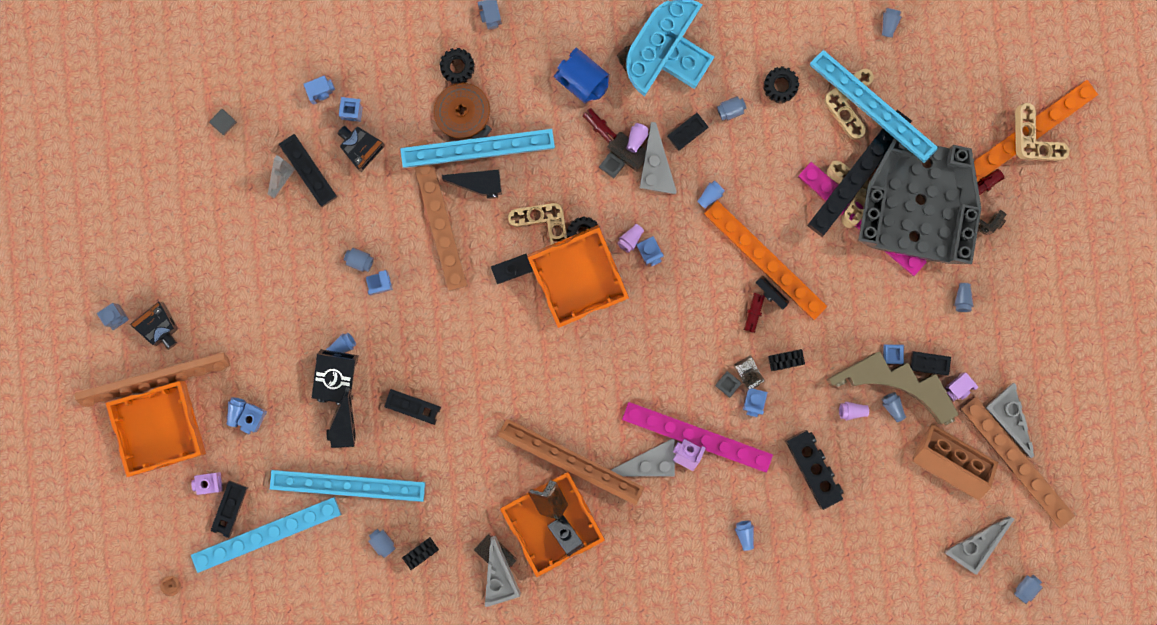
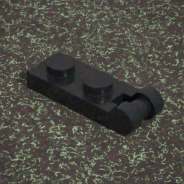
(411, 406)
(229, 508)

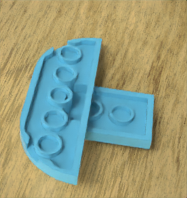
(663, 47)

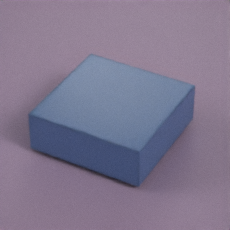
(893, 354)

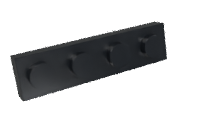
(308, 170)

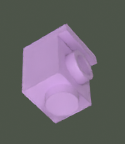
(960, 387)
(688, 454)
(214, 483)

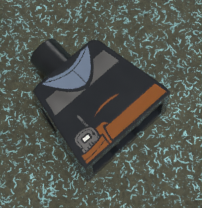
(360, 146)
(157, 325)

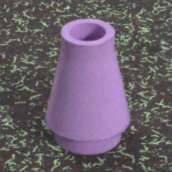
(637, 137)
(629, 239)
(852, 411)

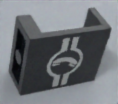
(332, 375)

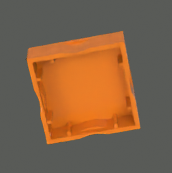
(578, 276)
(156, 428)
(532, 529)

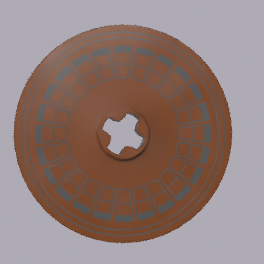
(473, 119)

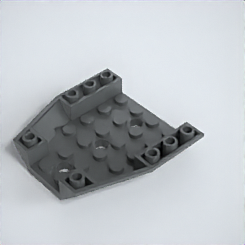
(945, 221)

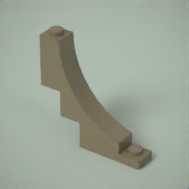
(876, 371)

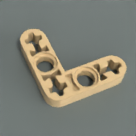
(842, 99)
(1030, 142)
(859, 197)
(551, 221)

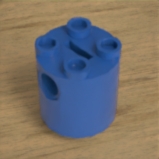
(582, 76)

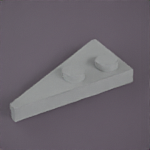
(656, 170)
(280, 173)
(1008, 413)
(651, 463)
(976, 549)
(500, 580)

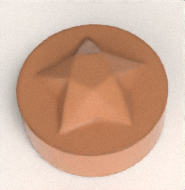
(170, 586)

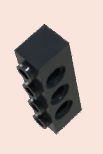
(823, 498)

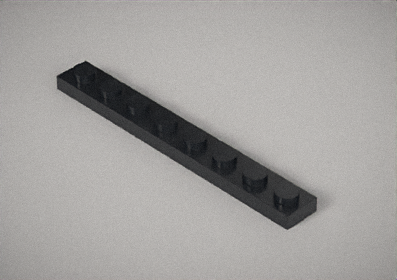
(852, 182)

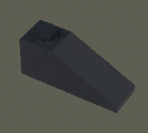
(481, 182)
(342, 426)

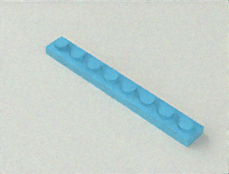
(874, 106)
(477, 148)
(347, 485)
(266, 534)

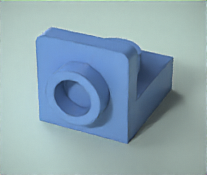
(650, 251)
(755, 402)

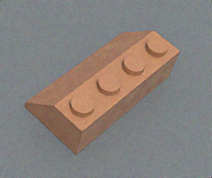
(955, 462)

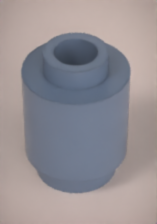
(731, 108)
(358, 260)
(381, 543)
(1028, 588)

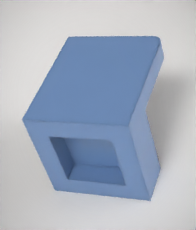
(379, 283)

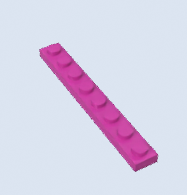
(824, 186)
(712, 442)

